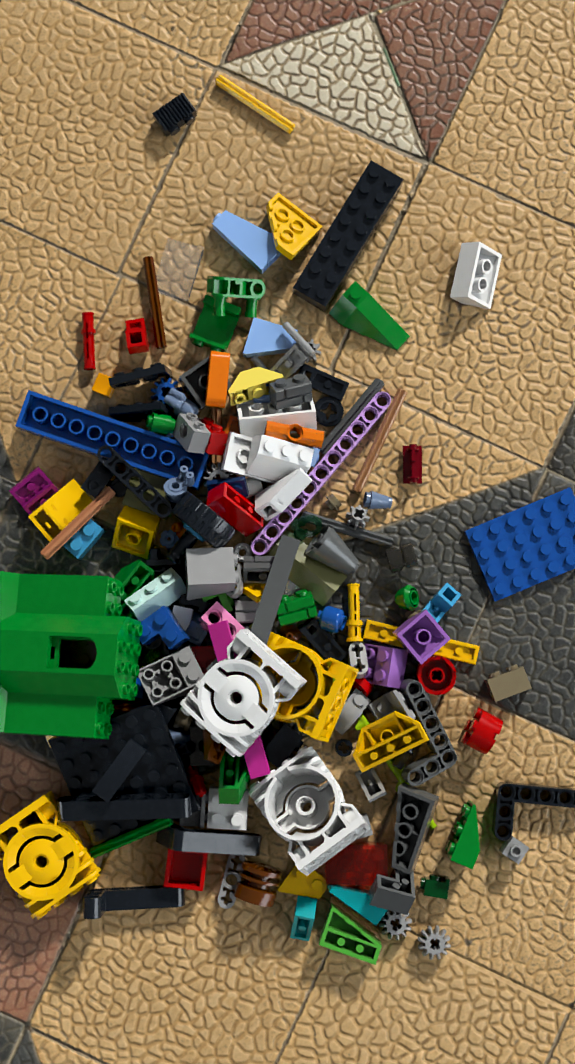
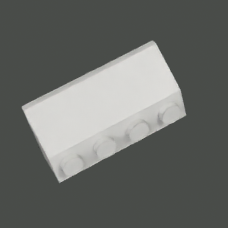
(254, 416)

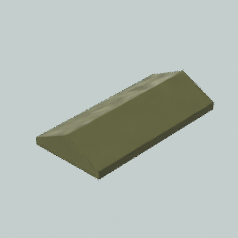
(312, 574)

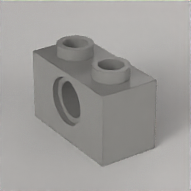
(191, 433)

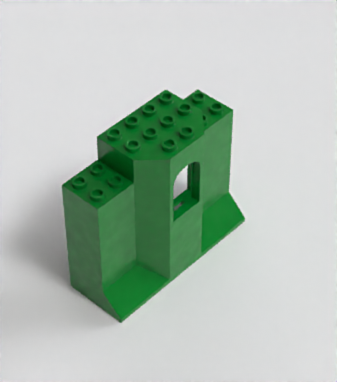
(34, 690)

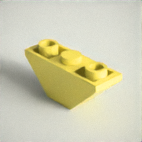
(251, 385)

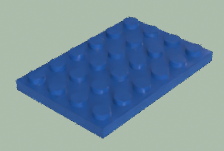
(526, 544)

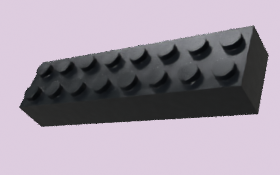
(347, 236)

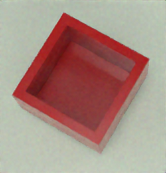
(186, 870)

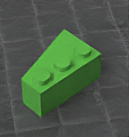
(348, 937)

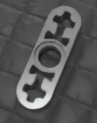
(222, 893)

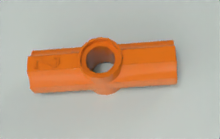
(307, 436)

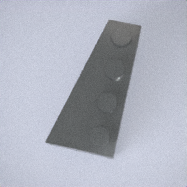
(413, 819)

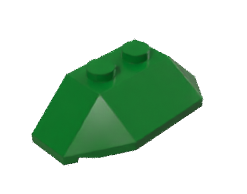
(133, 578)

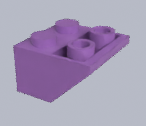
(385, 665)

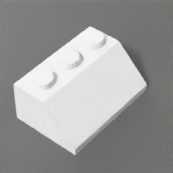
(476, 275)
(276, 458)

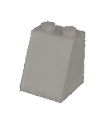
(210, 571)

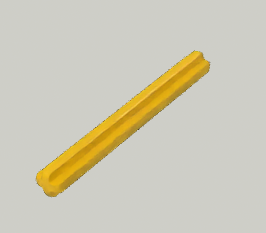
(254, 104)

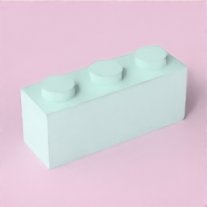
(157, 593)

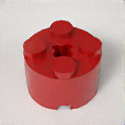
(446, 676)
(481, 731)

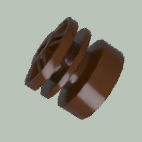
(256, 888)

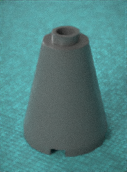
(332, 551)

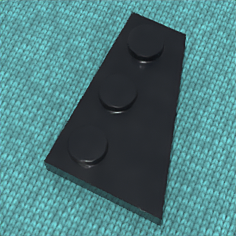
(149, 374)
(138, 411)

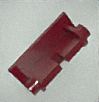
(412, 464)

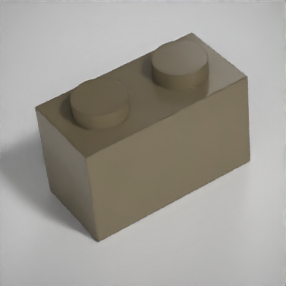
(507, 683)

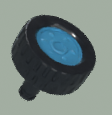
(200, 524)

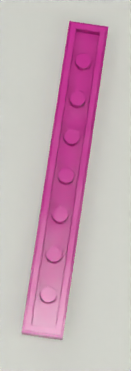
(255, 754)

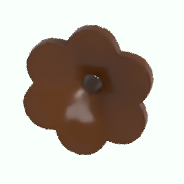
(292, 630)

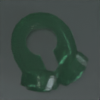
(300, 533)

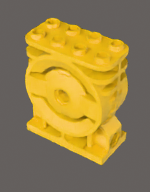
(329, 696)
(79, 868)

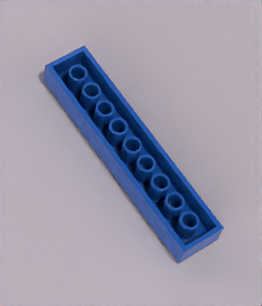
(91, 431)

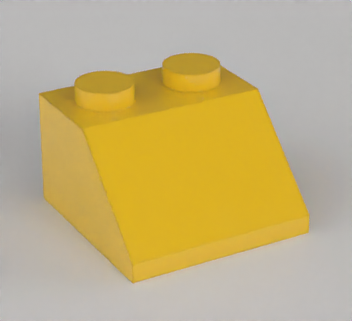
(135, 531)

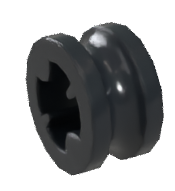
(348, 743)

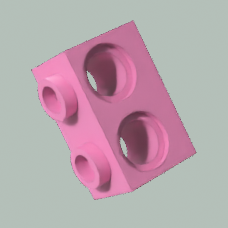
(222, 615)

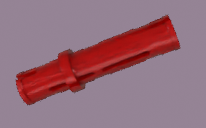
(88, 340)

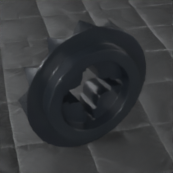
(335, 406)

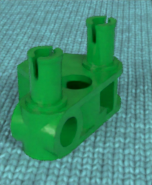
(226, 287)

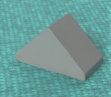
(370, 784)

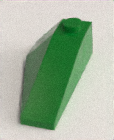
(363, 314)

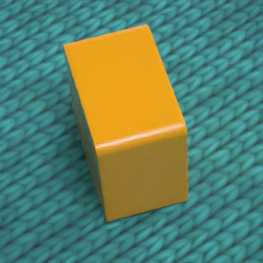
(102, 386)

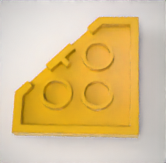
(290, 226)

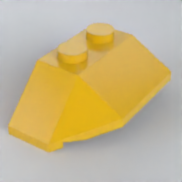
(387, 739)

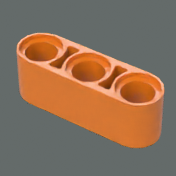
(217, 379)

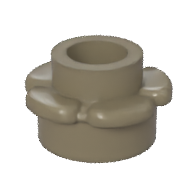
(332, 502)

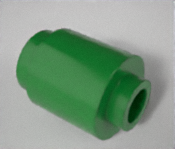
(160, 423)

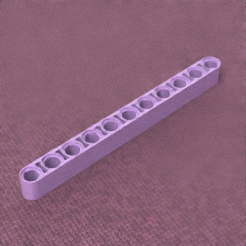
(324, 465)

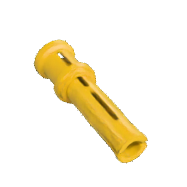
(354, 623)

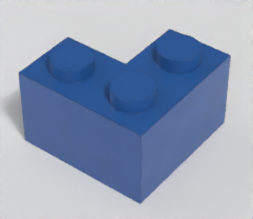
(163, 624)

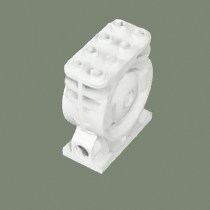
(240, 736)
(270, 798)

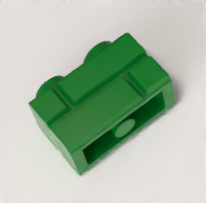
(296, 607)

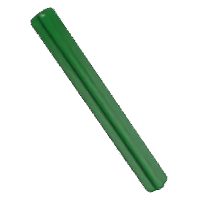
(130, 837)

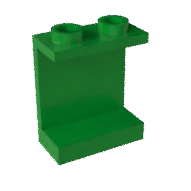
(215, 330)

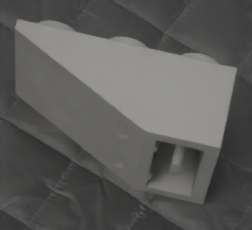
(170, 676)

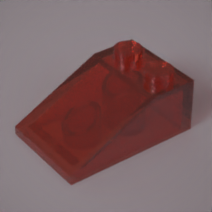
(357, 864)

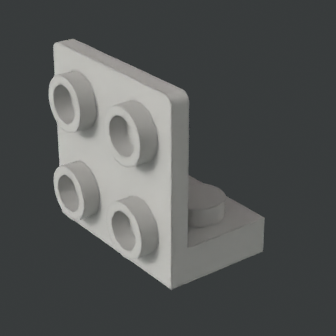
(389, 703)

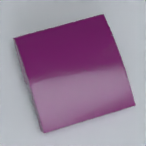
(33, 490)

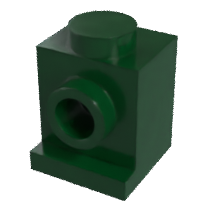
(435, 886)

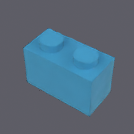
(84, 539)

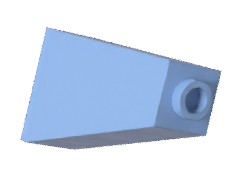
(247, 239)

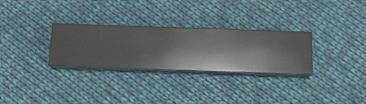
(274, 587)

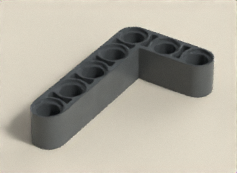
(436, 728)

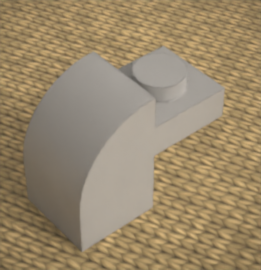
(351, 711)

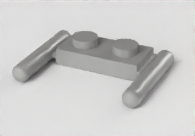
(293, 359)

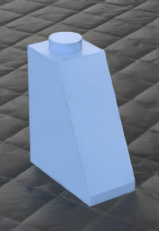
(267, 339)

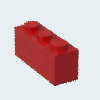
(234, 509)

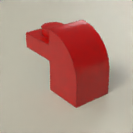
(136, 336)

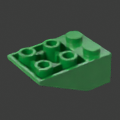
(465, 843)

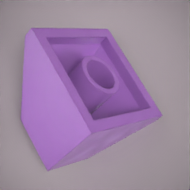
(421, 636)

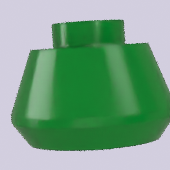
(407, 598)

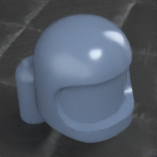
(180, 403)
(177, 487)

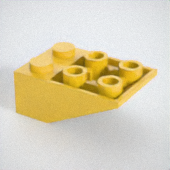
(60, 509)

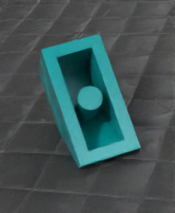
(303, 918)

